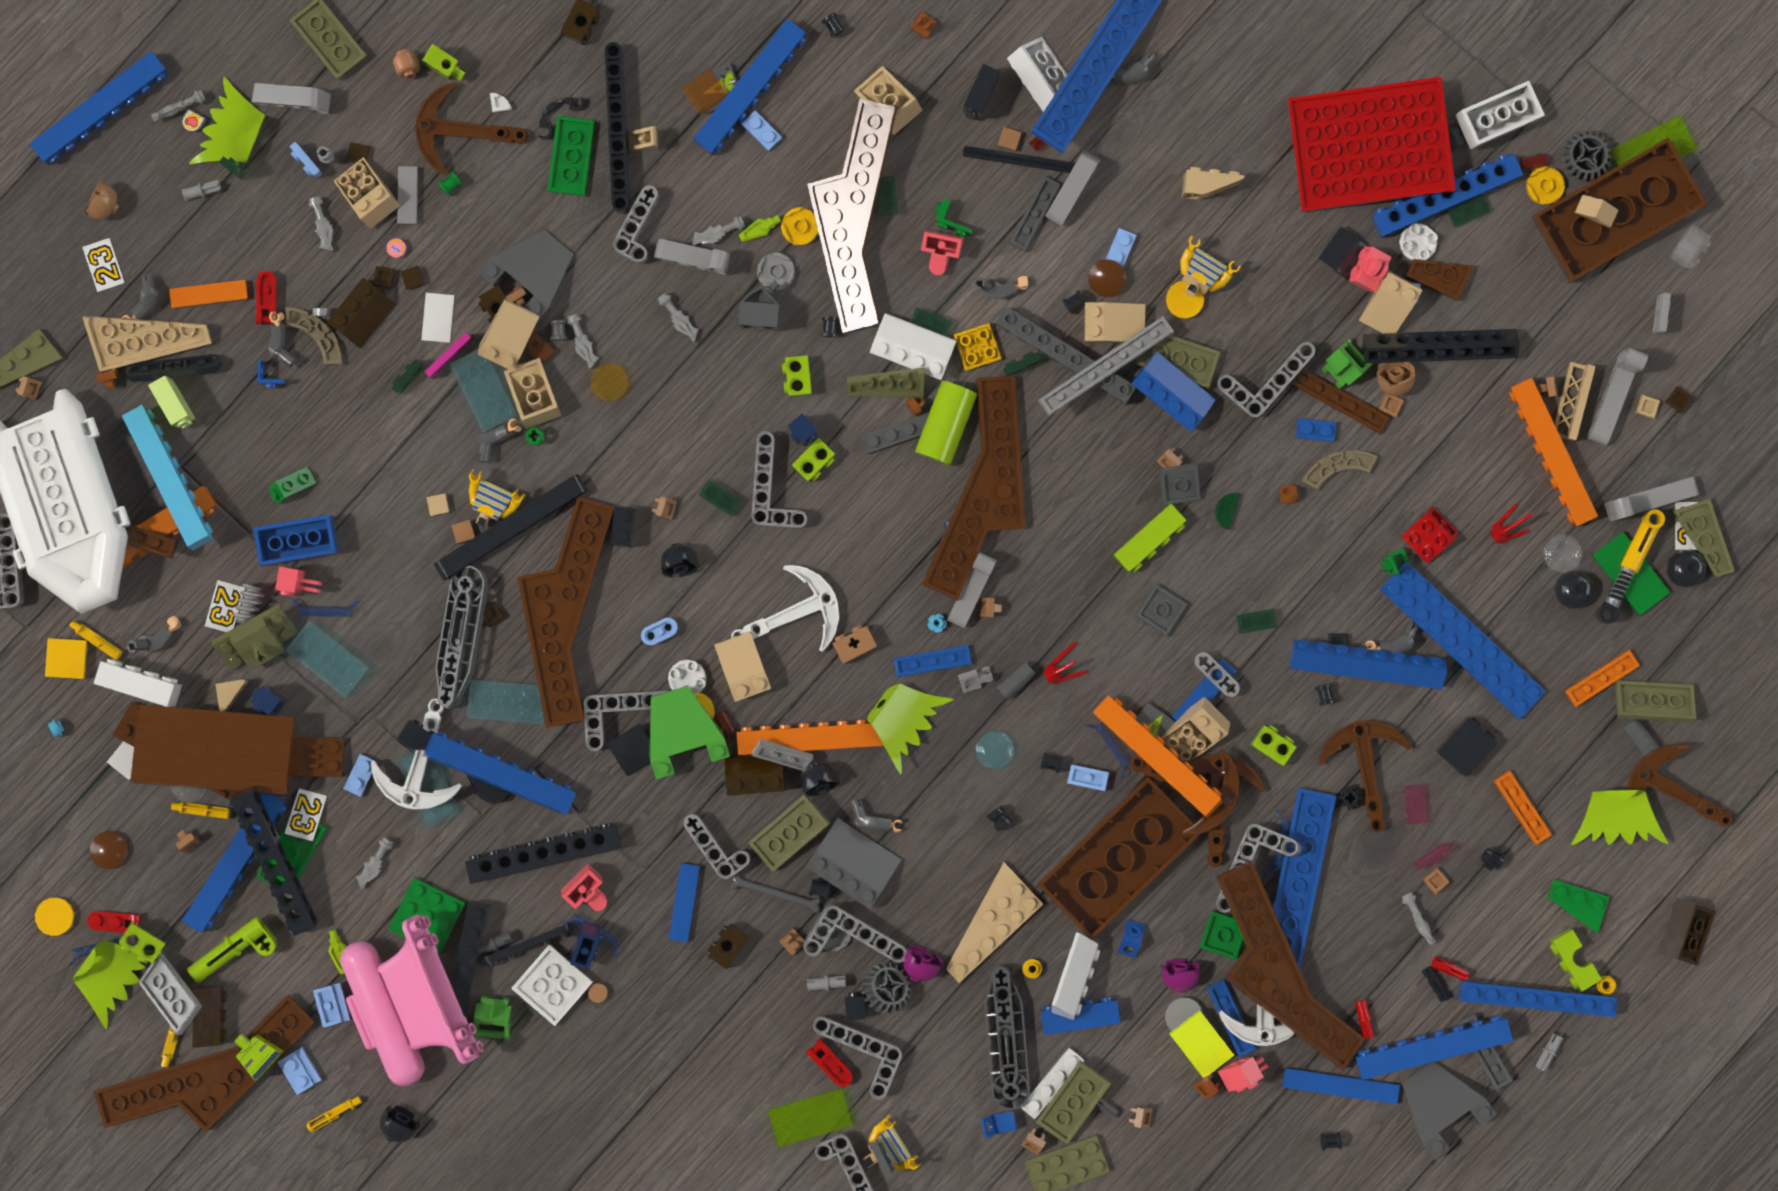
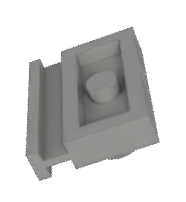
(1661, 313)

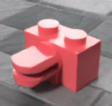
(941, 247)
(1370, 269)
(292, 582)
(585, 888)
(1243, 1074)

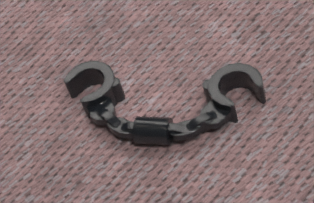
(551, 107)

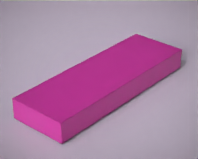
(448, 355)

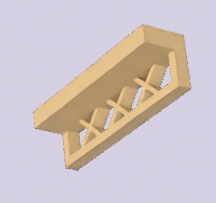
(1581, 399)

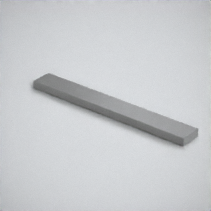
(1106, 366)

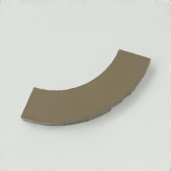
(318, 331)
(1338, 462)

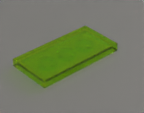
(1674, 129)
(810, 1117)

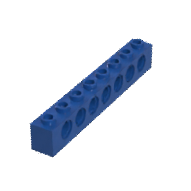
(1511, 172)

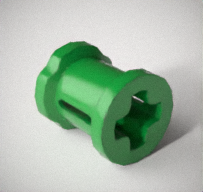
(450, 183)
(530, 432)

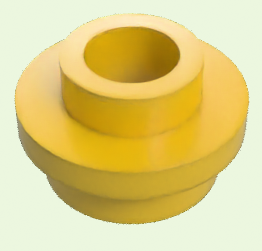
(1027, 964)
(1612, 985)

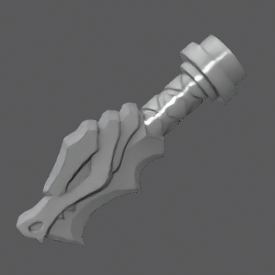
(173, 109)
(324, 228)
(714, 234)
(680, 321)
(583, 346)
(372, 868)
(1421, 925)

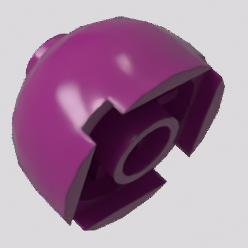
(921, 965)
(1180, 974)

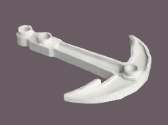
(810, 605)
(416, 775)
(1252, 1034)

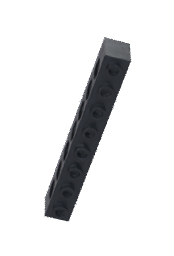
(1440, 346)
(251, 799)
(478, 874)

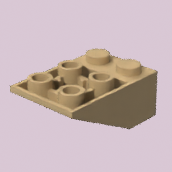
(1202, 184)
(366, 193)
(1196, 731)

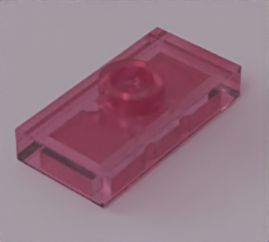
(1415, 804)
(1432, 857)

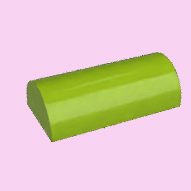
(946, 422)

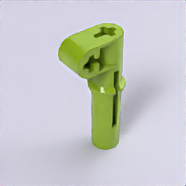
(249, 933)

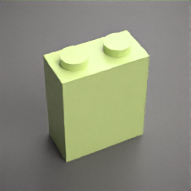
(172, 402)

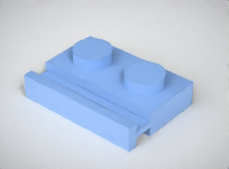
(332, 1005)
(299, 1070)

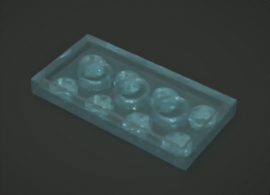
(483, 391)
(327, 659)
(505, 702)
(433, 780)

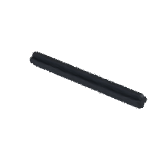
(1018, 159)

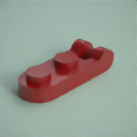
(265, 296)
(111, 921)
(830, 1064)

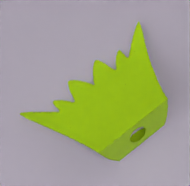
(235, 128)
(898, 717)
(1619, 813)
(104, 976)

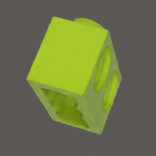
(802, 376)
(809, 456)
(1271, 749)
(144, 939)

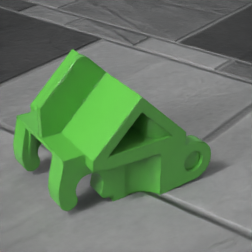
(1343, 366)
(492, 1013)

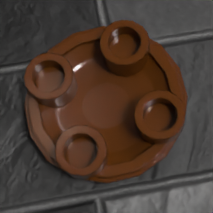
(1107, 278)
(108, 850)

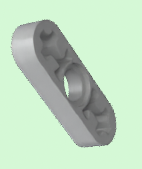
(1223, 688)

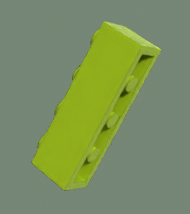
(1149, 538)

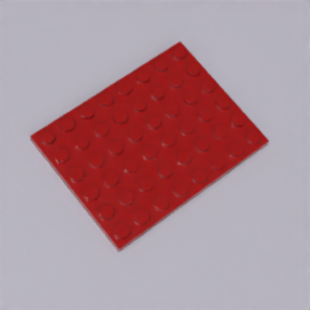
(1371, 144)

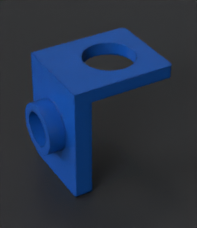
(270, 383)
(1132, 938)
(999, 1123)

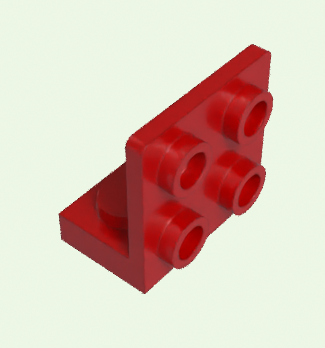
(1430, 535)

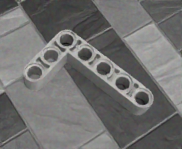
(1626, 366)
(1270, 384)
(767, 487)
(1651, 498)
(6, 571)
(603, 707)
(1256, 844)
(854, 931)
(864, 1047)

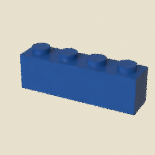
(1091, 1015)

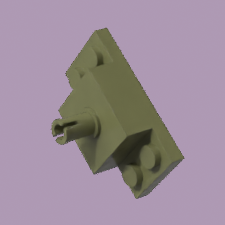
(256, 639)

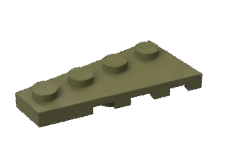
(29, 356)
(888, 384)
(1705, 534)

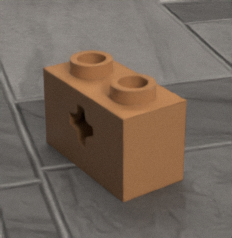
(865, 643)

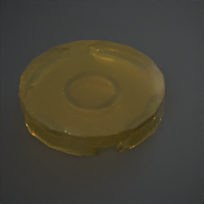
(609, 382)

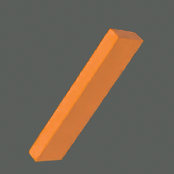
(208, 294)
(1602, 678)
(1522, 807)

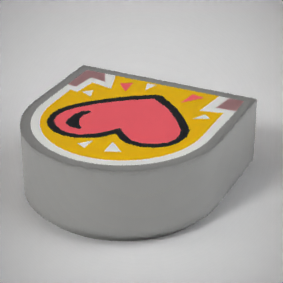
(192, 122)

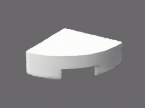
(499, 103)

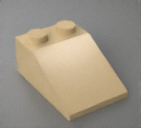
(885, 89)
(1390, 303)
(1113, 321)
(508, 334)
(532, 393)
(742, 666)

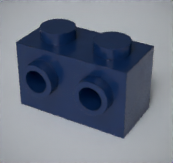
(803, 431)
(267, 700)
(585, 945)

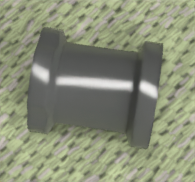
(558, 330)

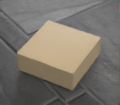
(1647, 406)
(438, 504)

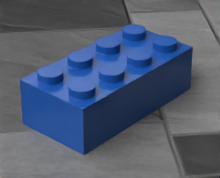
(296, 540)

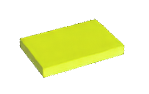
(1201, 1044)

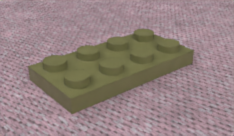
(328, 38)
(1191, 358)
(1655, 701)
(789, 832)
(1073, 1102)
(1067, 1165)

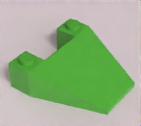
(679, 725)

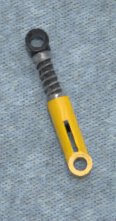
(1631, 564)

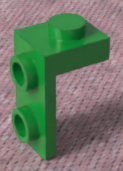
(941, 211)
(291, 484)
(1393, 561)

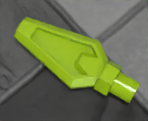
(759, 228)
(336, 949)

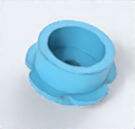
(937, 628)
(56, 728)

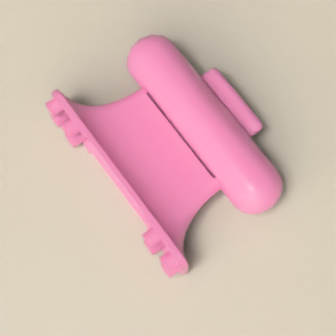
(406, 1003)

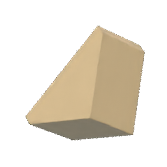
(643, 139)
(1596, 210)
(229, 692)

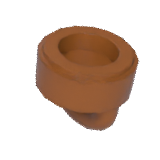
(915, 405)
(1289, 494)

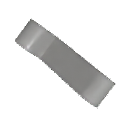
(291, 97)
(1072, 187)
(640, 222)
(691, 256)
(972, 589)
(713, 844)
(841, 1153)

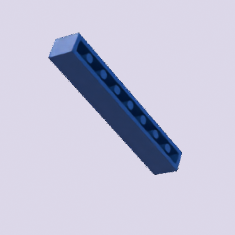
(750, 85)
(99, 108)
(1368, 664)
(499, 774)
(228, 872)
(1537, 998)
(1434, 1047)

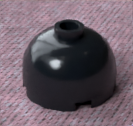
(679, 560)
(1686, 568)
(1574, 589)
(819, 778)
(398, 1124)

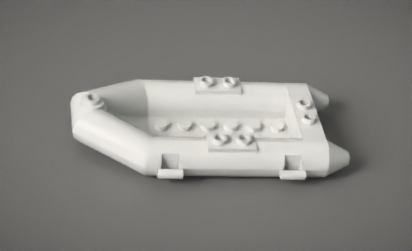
(63, 505)

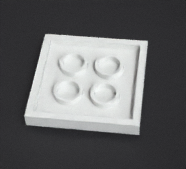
(552, 985)

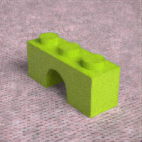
(1564, 946)

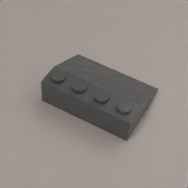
(853, 863)

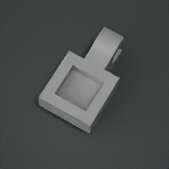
(972, 680)

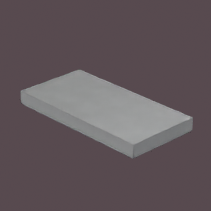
(170, 994)

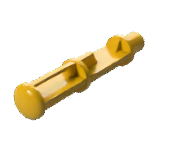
(96, 640)
(202, 810)
(169, 1047)
(334, 1113)

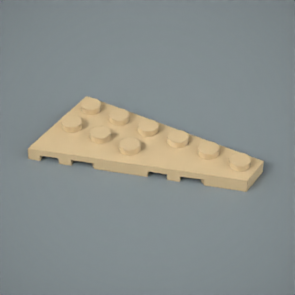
(130, 341)
(998, 916)

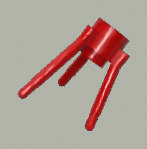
(1500, 533)
(1053, 673)

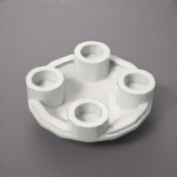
(1418, 242)
(687, 673)

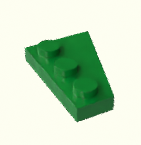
(1581, 903)

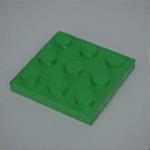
(429, 901)

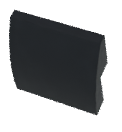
(1342, 253)
(631, 749)

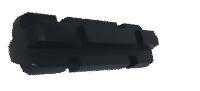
(1435, 984)

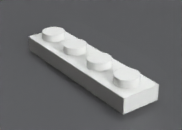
(1051, 1083)

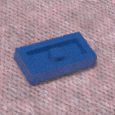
(1315, 430)

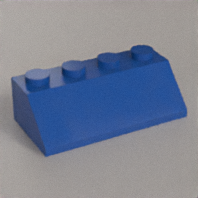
(1173, 391)

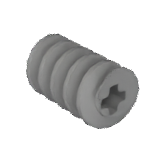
(248, 603)

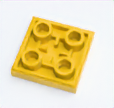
(977, 347)
(66, 658)

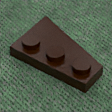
(1440, 277)

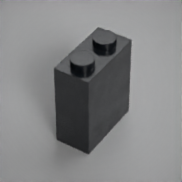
(981, 92)
(1466, 746)

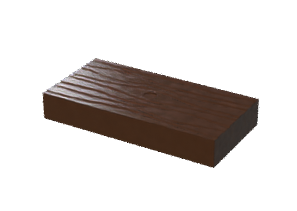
(1649, 197)
(213, 750)
(1118, 858)

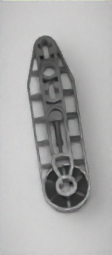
(460, 628)
(1005, 1027)

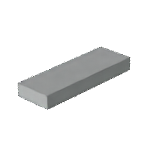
(407, 195)
(782, 755)

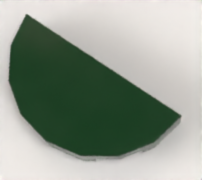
(1225, 509)

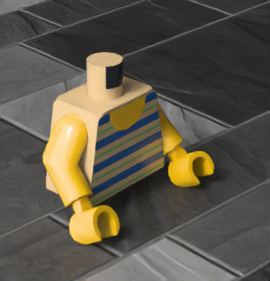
(1202, 271)
(491, 500)
(895, 1148)

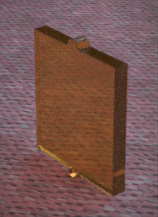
(704, 91)

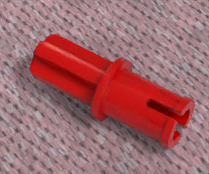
(1450, 968)
(1364, 1019)

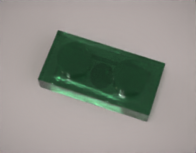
(233, 166)
(887, 197)
(1468, 210)
(931, 321)
(1028, 360)
(403, 381)
(719, 497)
(1256, 621)

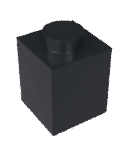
(855, 1006)

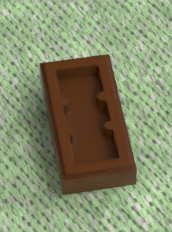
(538, 347)

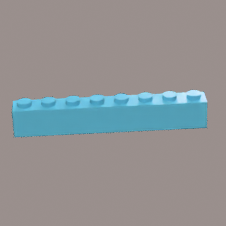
(167, 477)

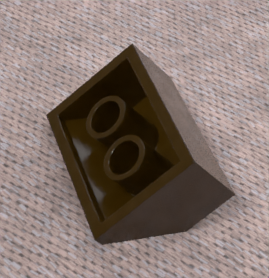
(361, 313)
(752, 775)
(1686, 931)
(209, 1021)

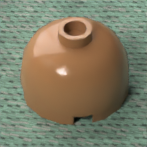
(102, 202)
(1396, 378)

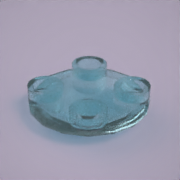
(994, 750)

